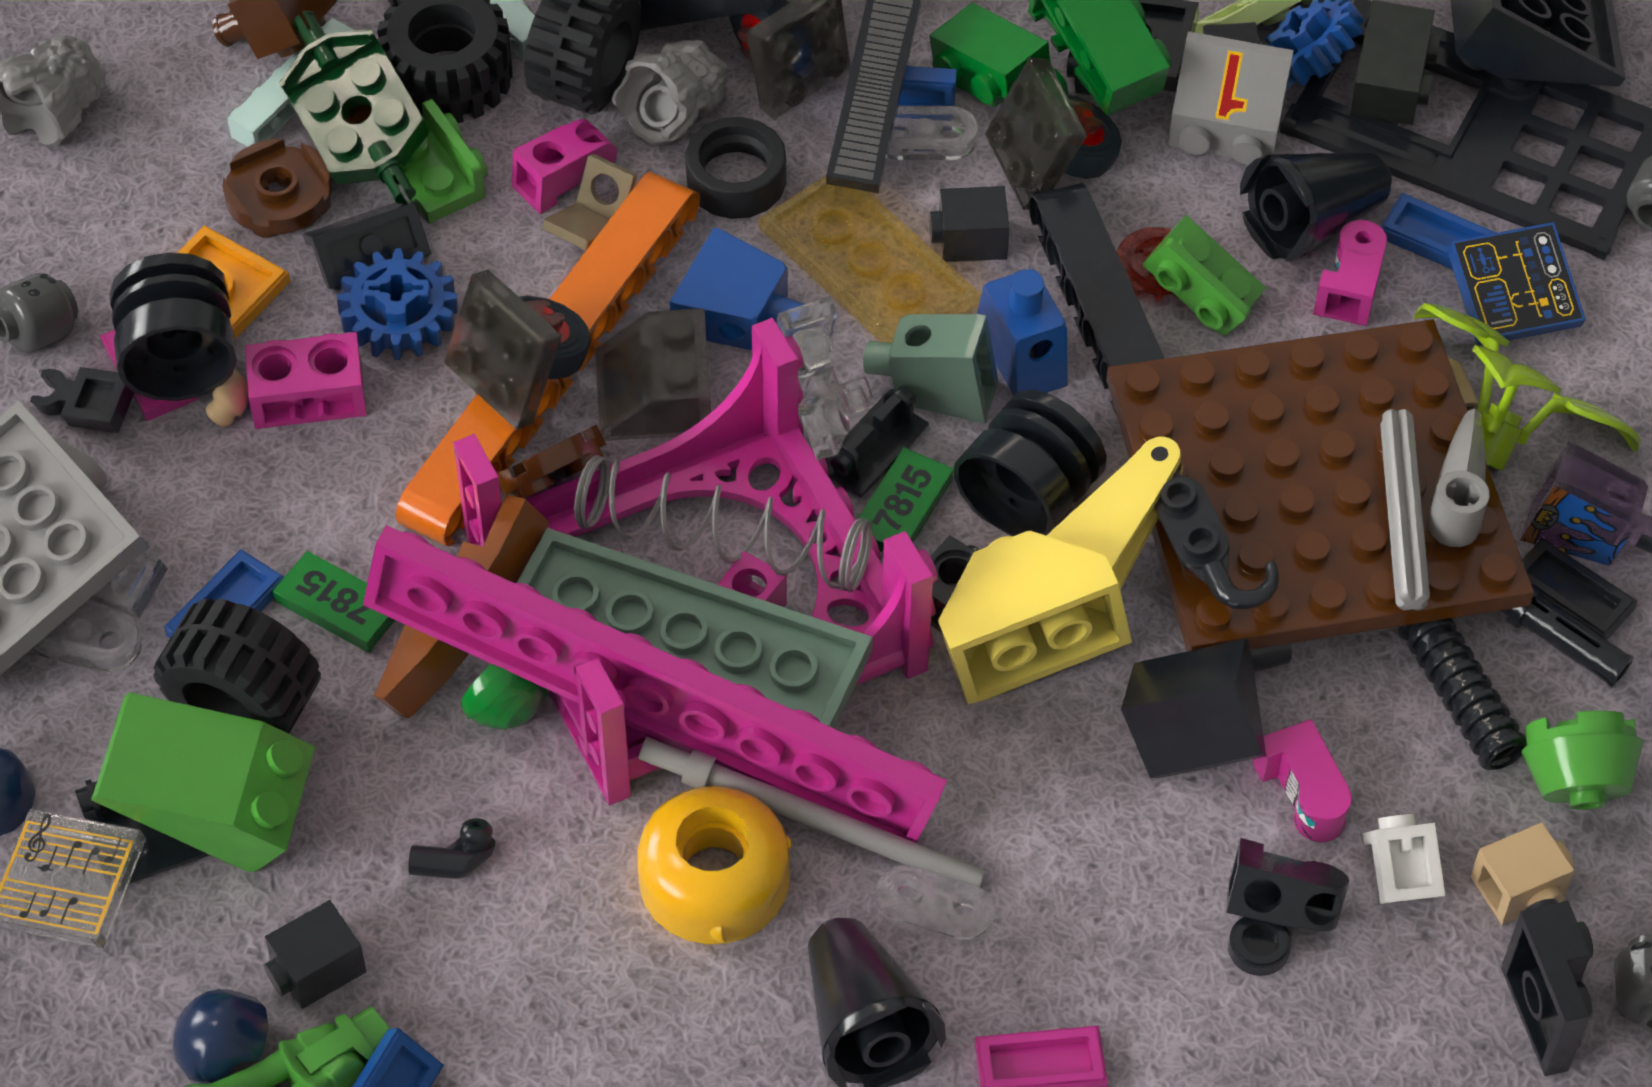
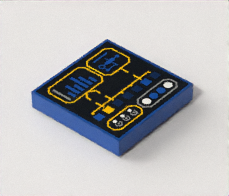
(1517, 281)

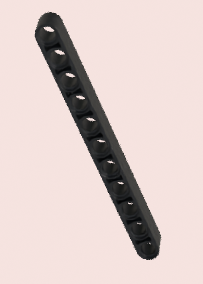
(1105, 302)

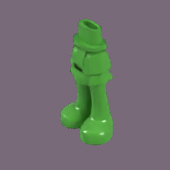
(317, 1056)

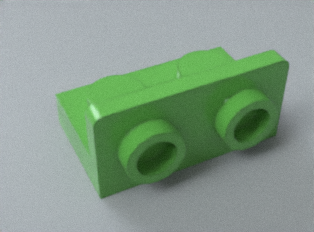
(444, 168)
(1204, 276)

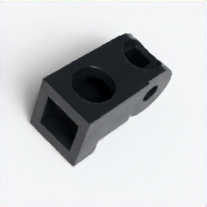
(1285, 889)

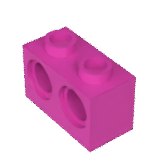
(305, 380)

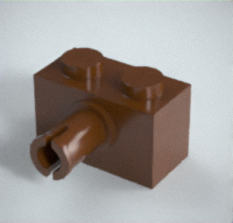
(268, 24)

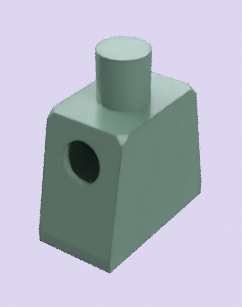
(941, 361)

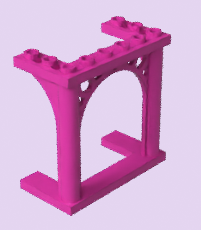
(745, 431)

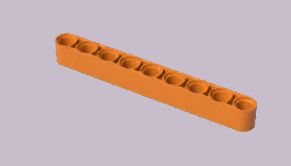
(597, 290)

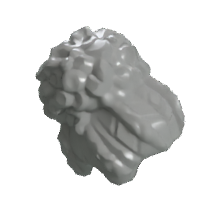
(49, 88)
(670, 90)

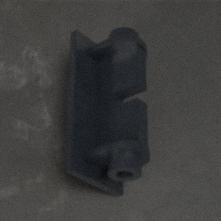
(876, 441)

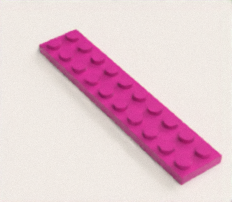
(660, 692)

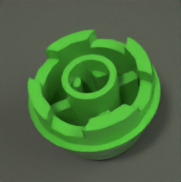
(1583, 758)

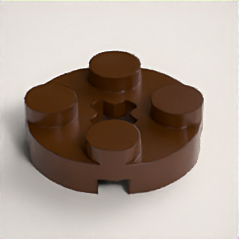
(282, 211)
(570, 454)

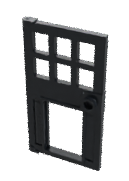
(1485, 144)

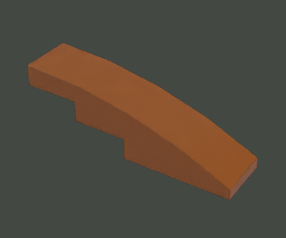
(425, 663)

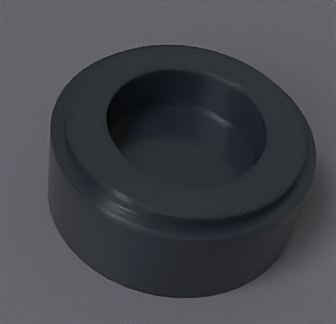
(1259, 946)

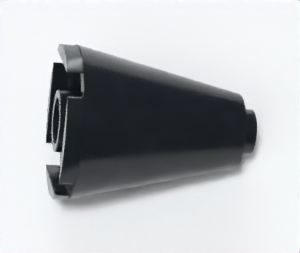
(1309, 198)
(868, 1009)

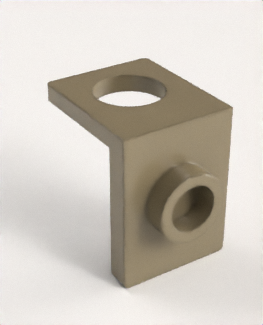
(587, 217)

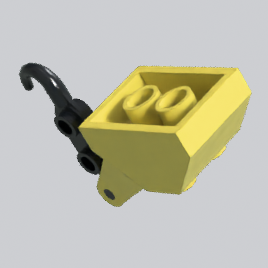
(1057, 599)

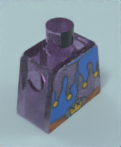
(1589, 508)

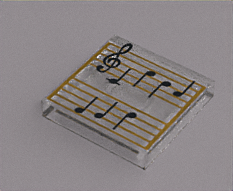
(68, 877)

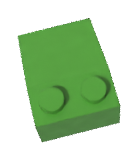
(205, 778)

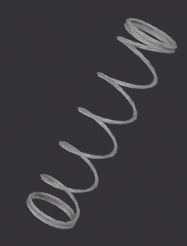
(848, 577)

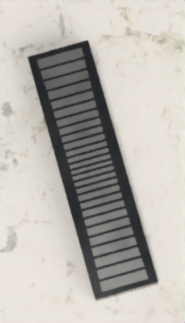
(873, 94)

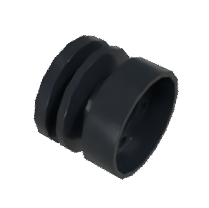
(172, 327)
(1030, 464)

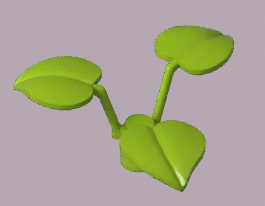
(1499, 423)

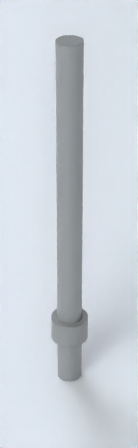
(701, 770)

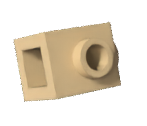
(1522, 871)

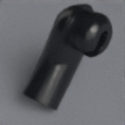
(458, 859)

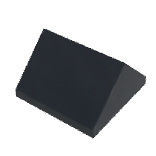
(1195, 709)

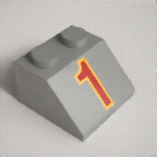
(1229, 97)

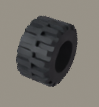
(581, 50)
(458, 80)
(237, 664)

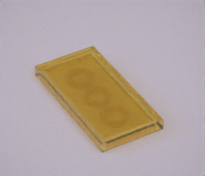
(866, 257)

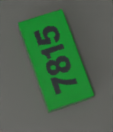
(906, 496)
(331, 601)

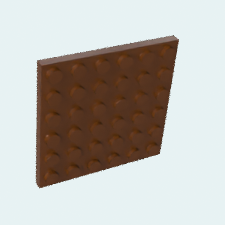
(1298, 479)

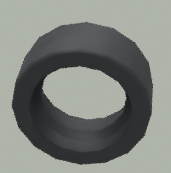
(736, 198)

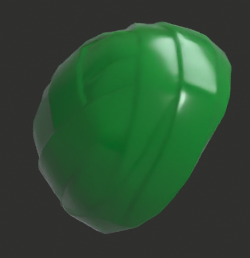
(502, 699)

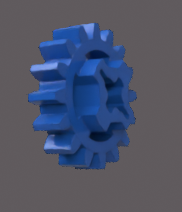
(1317, 37)
(397, 303)

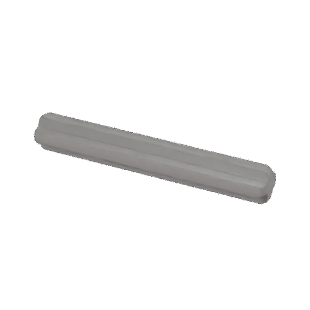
(1404, 510)

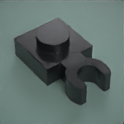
(91, 402)

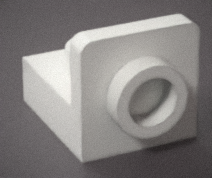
(1406, 859)

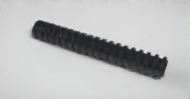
(1465, 691)

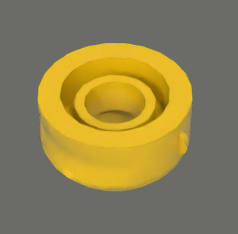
(721, 903)

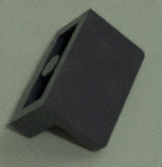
(358, 237)

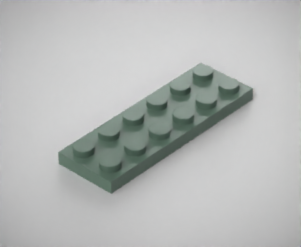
(732, 634)

